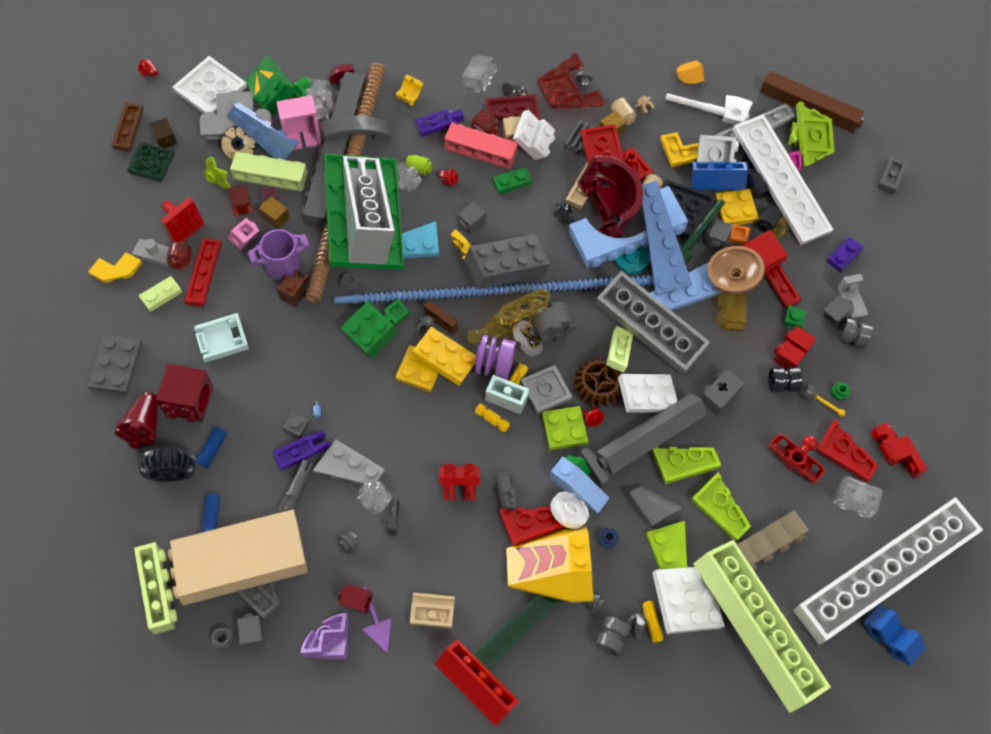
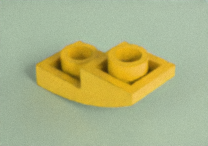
(460, 243)

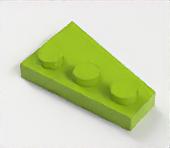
(669, 546)

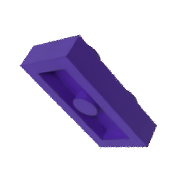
(845, 254)

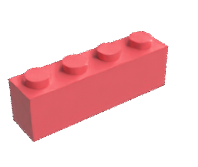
(481, 145)

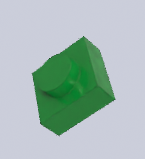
(794, 317)
(580, 463)

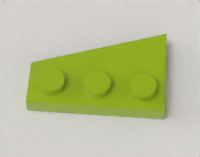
(684, 463)
(720, 507)

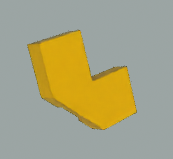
(123, 269)

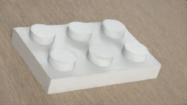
(647, 392)

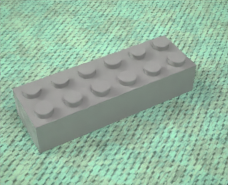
(652, 323)

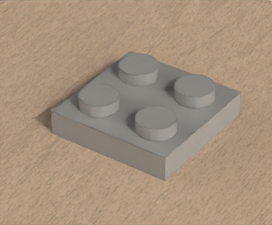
(546, 389)

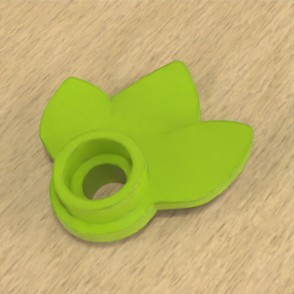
(214, 174)

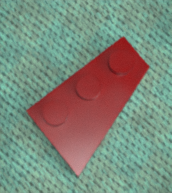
(844, 452)
(528, 524)

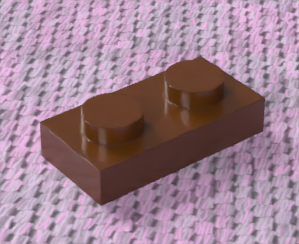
(444, 320)

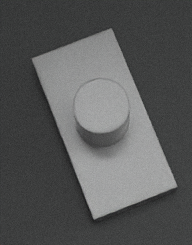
(151, 252)

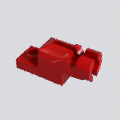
(898, 450)

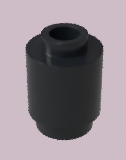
(757, 185)
(768, 219)

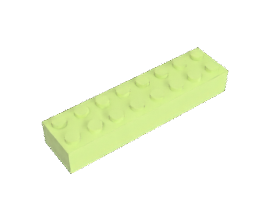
(761, 626)

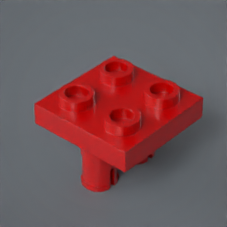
(181, 220)
(453, 475)

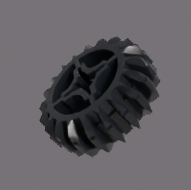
(167, 465)

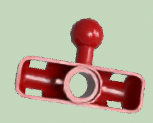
(792, 450)

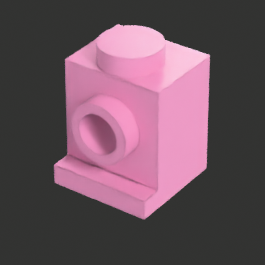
(243, 234)

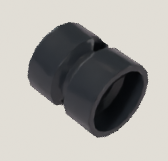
(785, 379)

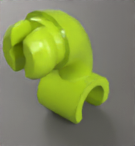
(794, 137)

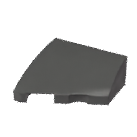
(652, 505)

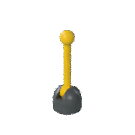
(810, 393)

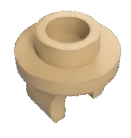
(642, 102)

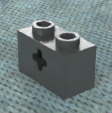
(716, 399)

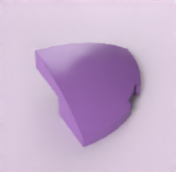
(329, 640)

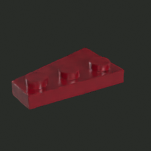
(512, 106)

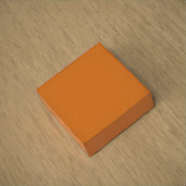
(739, 234)

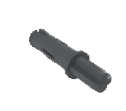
(296, 486)

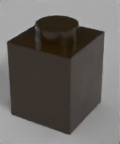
(163, 133)

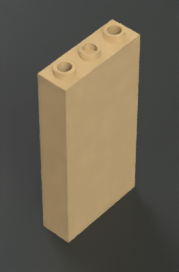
(237, 557)

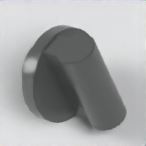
(637, 623)

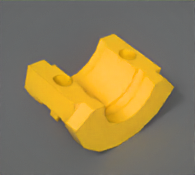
(409, 90)

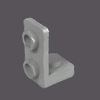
(849, 288)

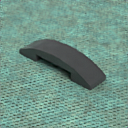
(355, 125)

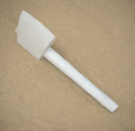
(733, 113)

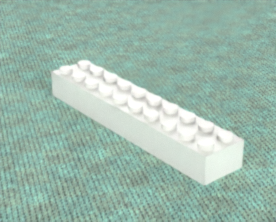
(887, 571)

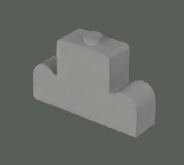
(214, 126)

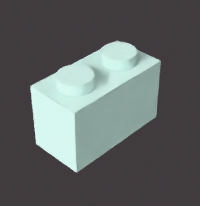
(507, 394)

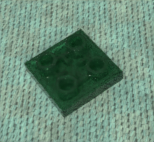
(151, 161)

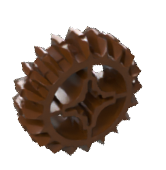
(586, 375)

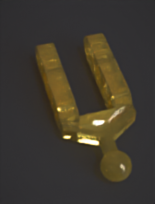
(496, 324)

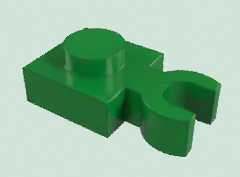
(396, 312)

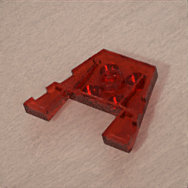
(561, 89)

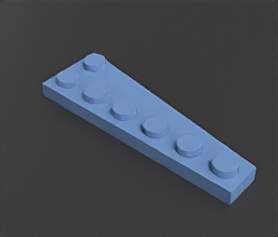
(665, 254)

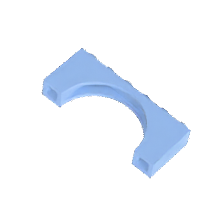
(598, 248)

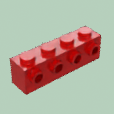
(475, 684)

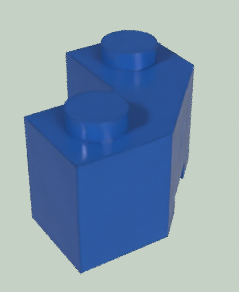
(902, 643)

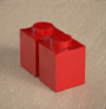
(794, 348)

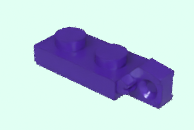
(438, 121)

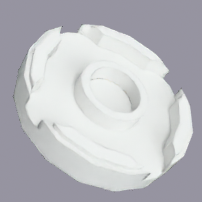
(569, 510)

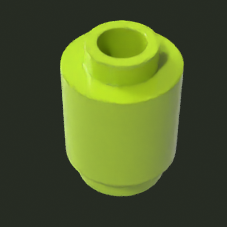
(422, 164)

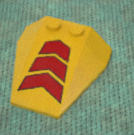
(553, 566)

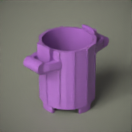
(279, 253)

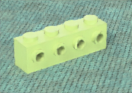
(155, 589)

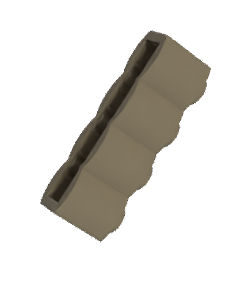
(773, 539)

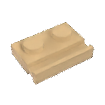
(432, 610)

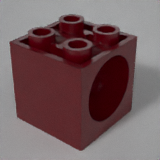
(184, 393)

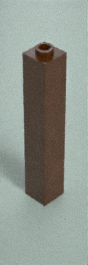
(793, 92)

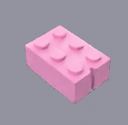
(300, 116)

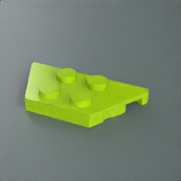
(814, 135)

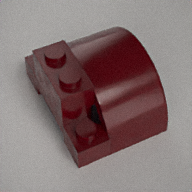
(618, 200)

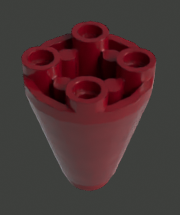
(139, 424)

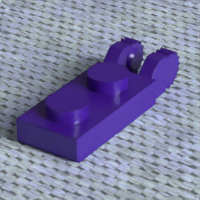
(300, 450)

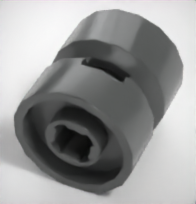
(855, 333)
(611, 639)

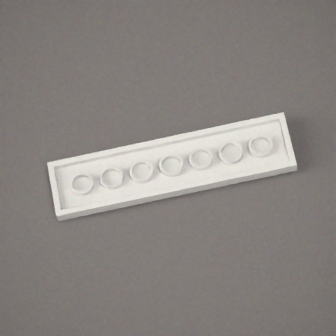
(782, 179)

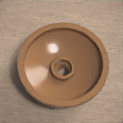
(736, 262)

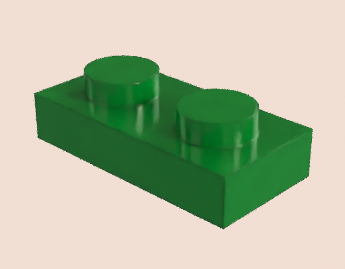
(512, 180)

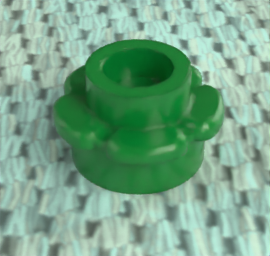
(837, 394)

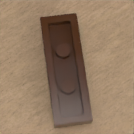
(127, 127)

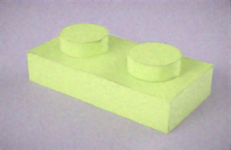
(160, 293)

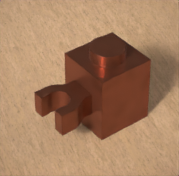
(292, 288)

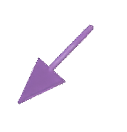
(380, 630)

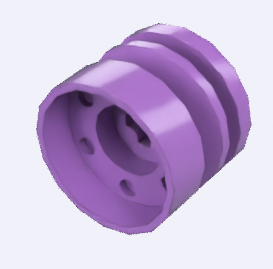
(495, 357)

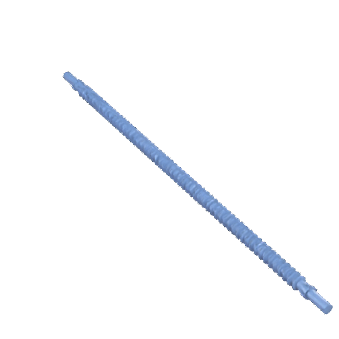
(355, 298)

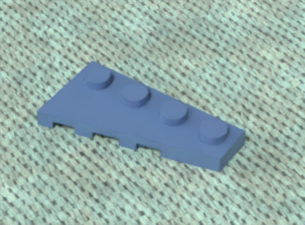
(270, 139)

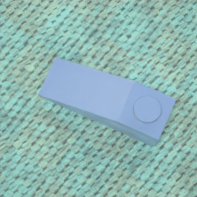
(575, 481)

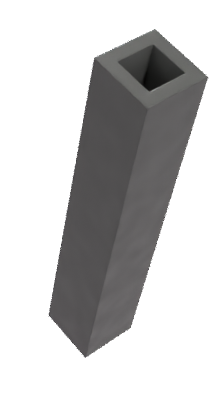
(651, 433)

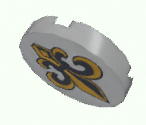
(528, 338)

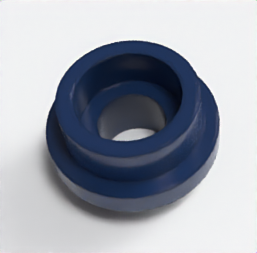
(606, 543)

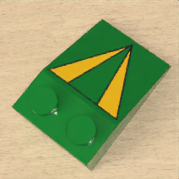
(270, 85)

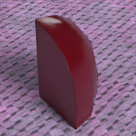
(339, 71)

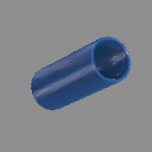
(203, 453)
(210, 525)

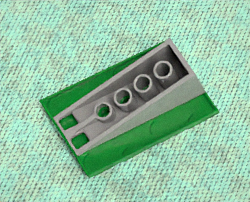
(363, 212)

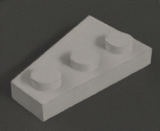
(348, 465)

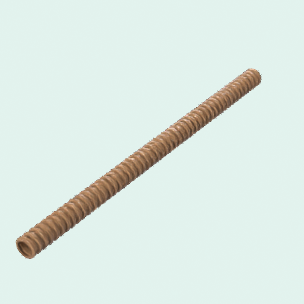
(355, 146)

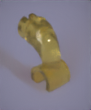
(783, 228)

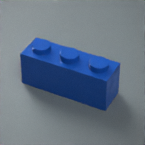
(719, 175)

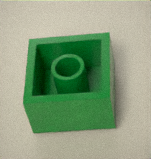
(369, 329)

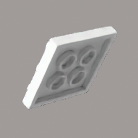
(205, 82)
(686, 601)

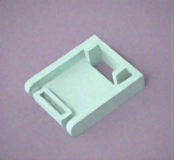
(217, 340)

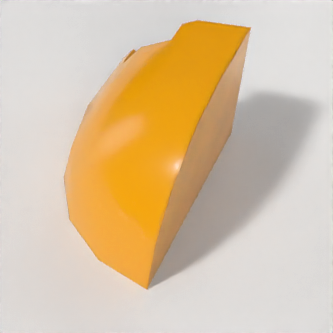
(691, 72)

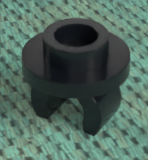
(565, 208)

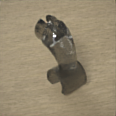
(508, 89)

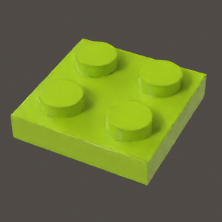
(564, 428)

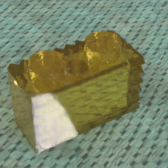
(732, 311)

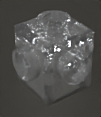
(407, 177)
(374, 496)

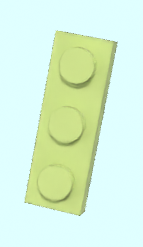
(619, 349)

